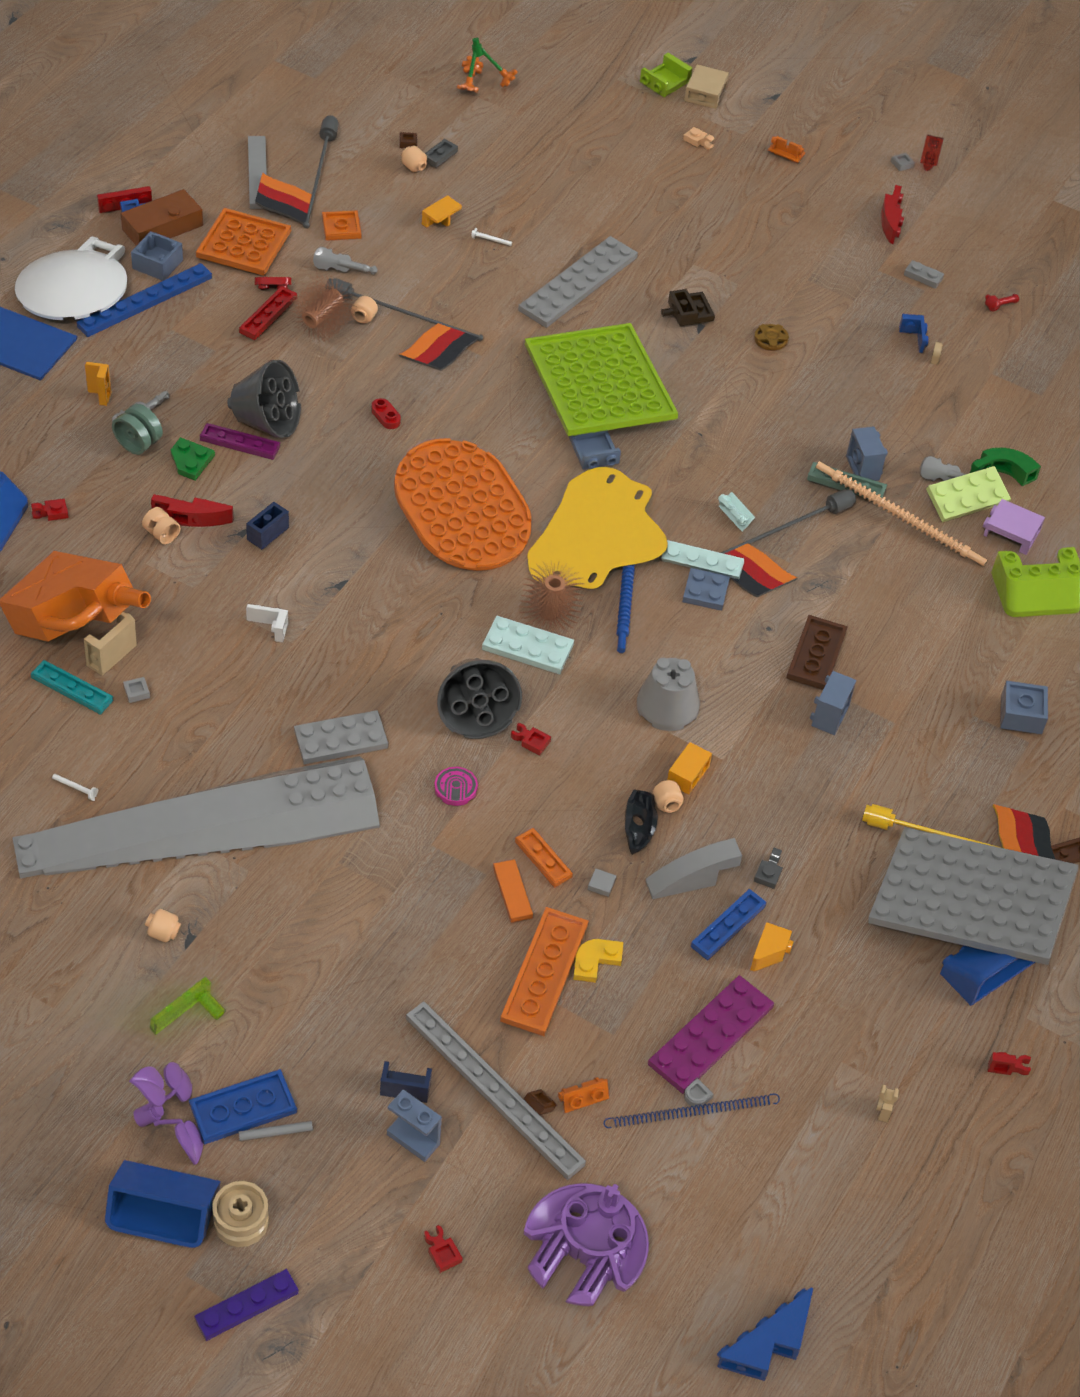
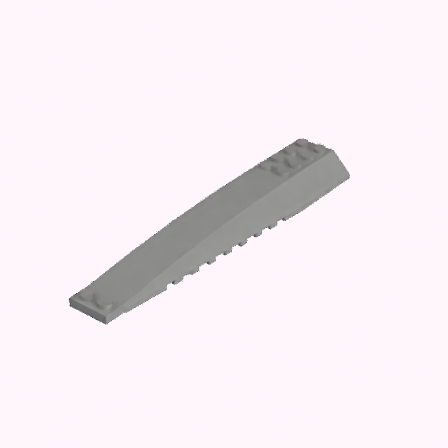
(249, 813)

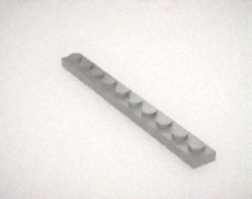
(496, 1090)

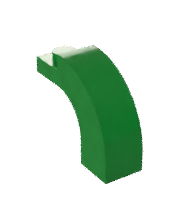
(1009, 461)

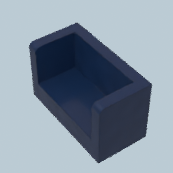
(394, 1082)

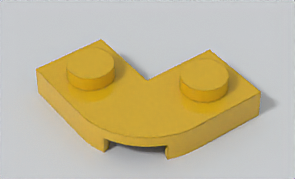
(596, 952)

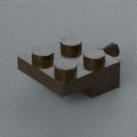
(688, 308)

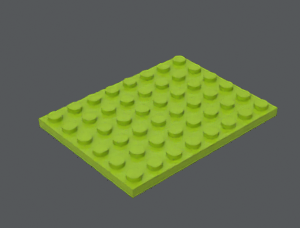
(600, 379)

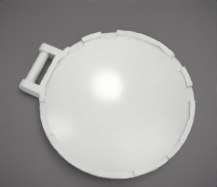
(73, 281)

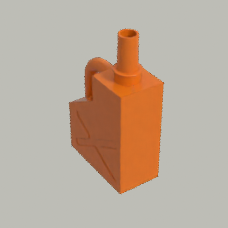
(68, 594)

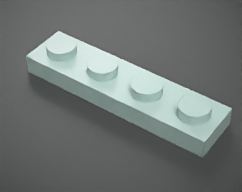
(703, 559)

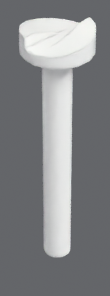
(492, 238)
(91, 793)

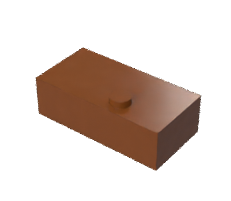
(165, 216)

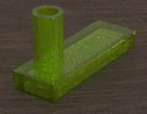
(198, 993)

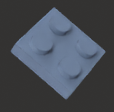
(706, 589)

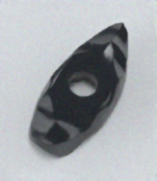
(640, 805)

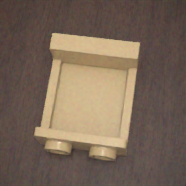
(706, 86)
(111, 648)

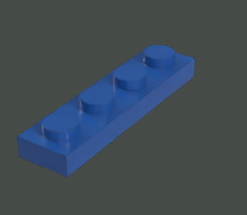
(728, 924)

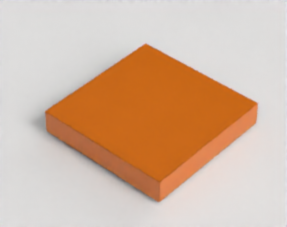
(341, 225)

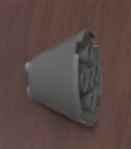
(268, 399)
(479, 698)

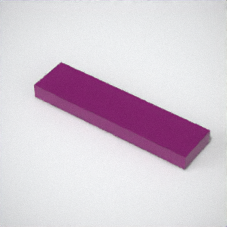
(239, 441)

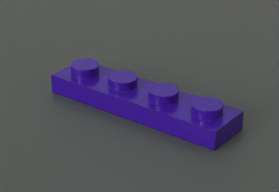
(246, 1304)

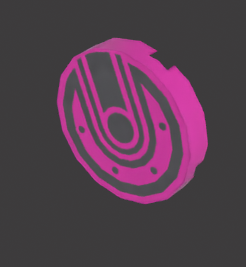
(456, 786)

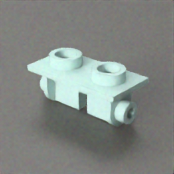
(735, 510)

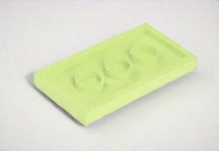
(967, 494)

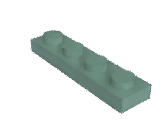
(820, 477)

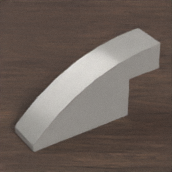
(694, 870)

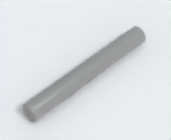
(275, 1131)

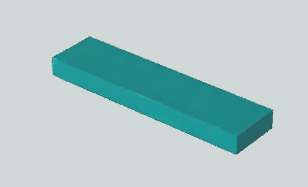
(72, 687)

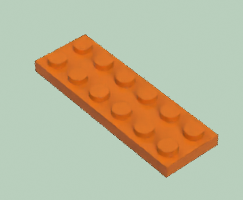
(544, 971)

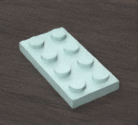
(528, 644)

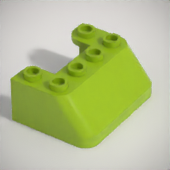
(1038, 587)

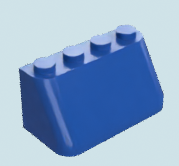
(979, 972)
(160, 1204)

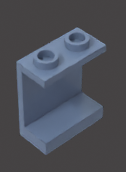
(416, 1126)

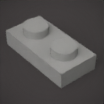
(924, 274)

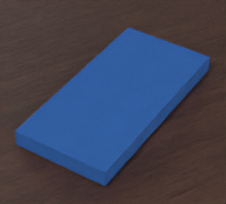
(242, 1106)

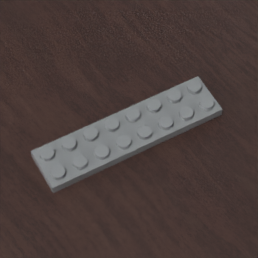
(577, 281)

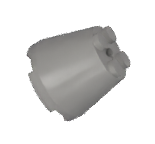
(669, 695)

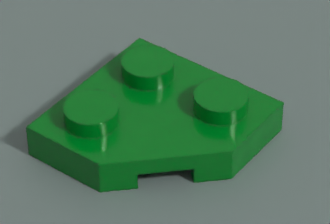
(191, 458)

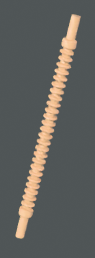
(965, 551)

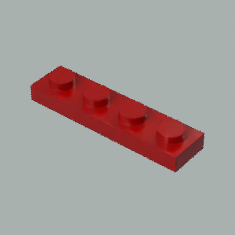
(267, 313)

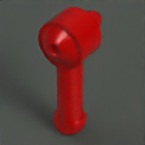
(994, 303)

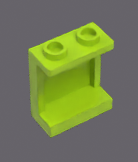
(667, 76)

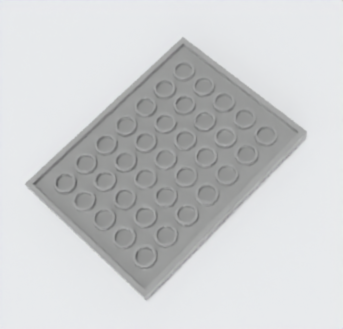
(975, 895)

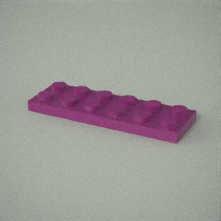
(710, 1034)

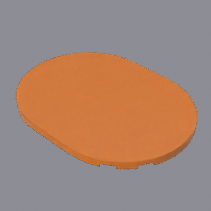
(462, 504)

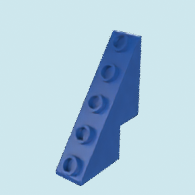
(776, 1335)

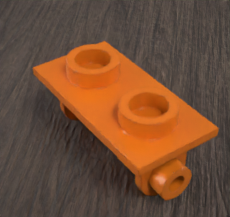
(792, 152)
(590, 1093)

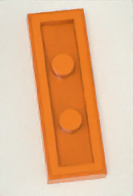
(543, 857)
(512, 891)

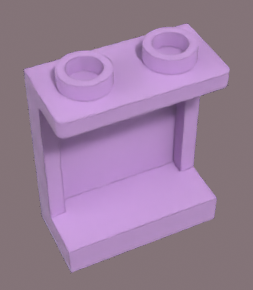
(1014, 524)

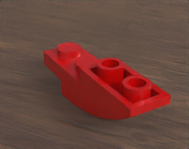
(891, 214)
(195, 514)

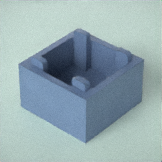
(157, 256)
(866, 453)
(833, 702)
(1024, 707)

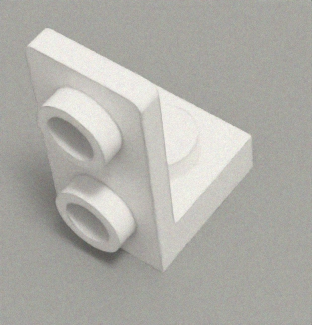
(268, 615)

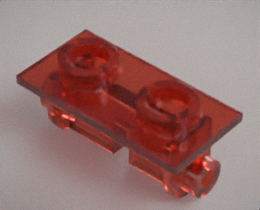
(931, 152)

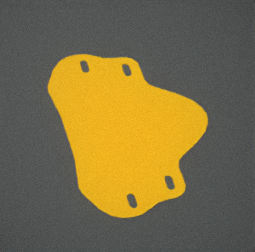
(598, 529)

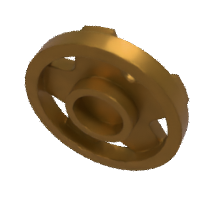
(772, 335)

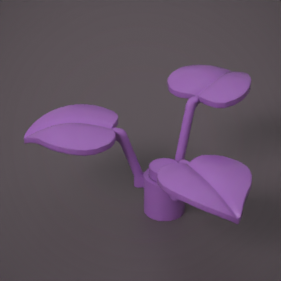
(151, 1086)

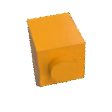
(772, 946)

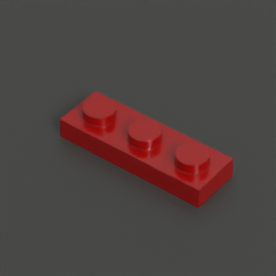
(111, 201)

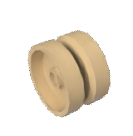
(240, 1214)

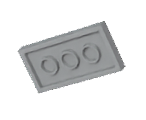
(340, 737)

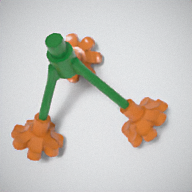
(473, 65)

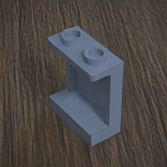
(595, 449)

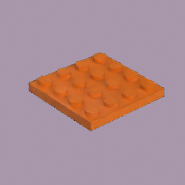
(243, 241)

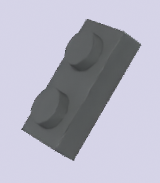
(441, 153)

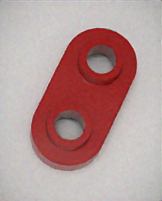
(264, 282)
(385, 413)

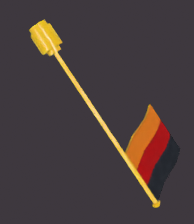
(1016, 829)

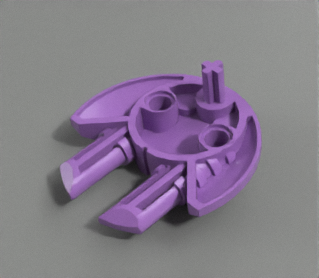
(589, 1238)

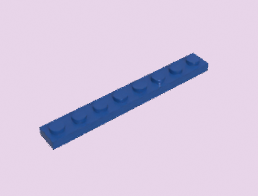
(144, 299)

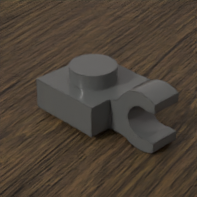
(769, 872)

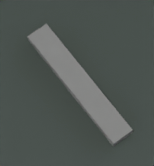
(257, 165)

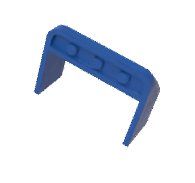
(12, 507)

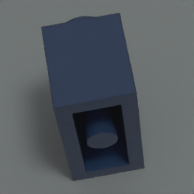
(267, 525)

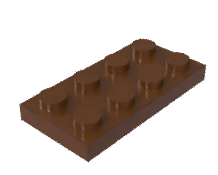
(816, 652)

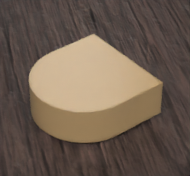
(936, 353)

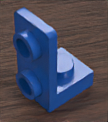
(915, 324)

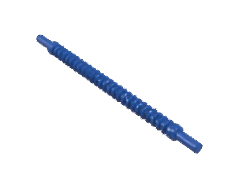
(625, 606)

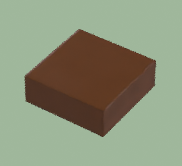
(408, 139)
(540, 1101)

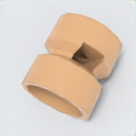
(161, 526)

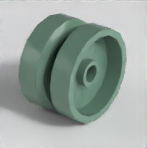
(137, 429)

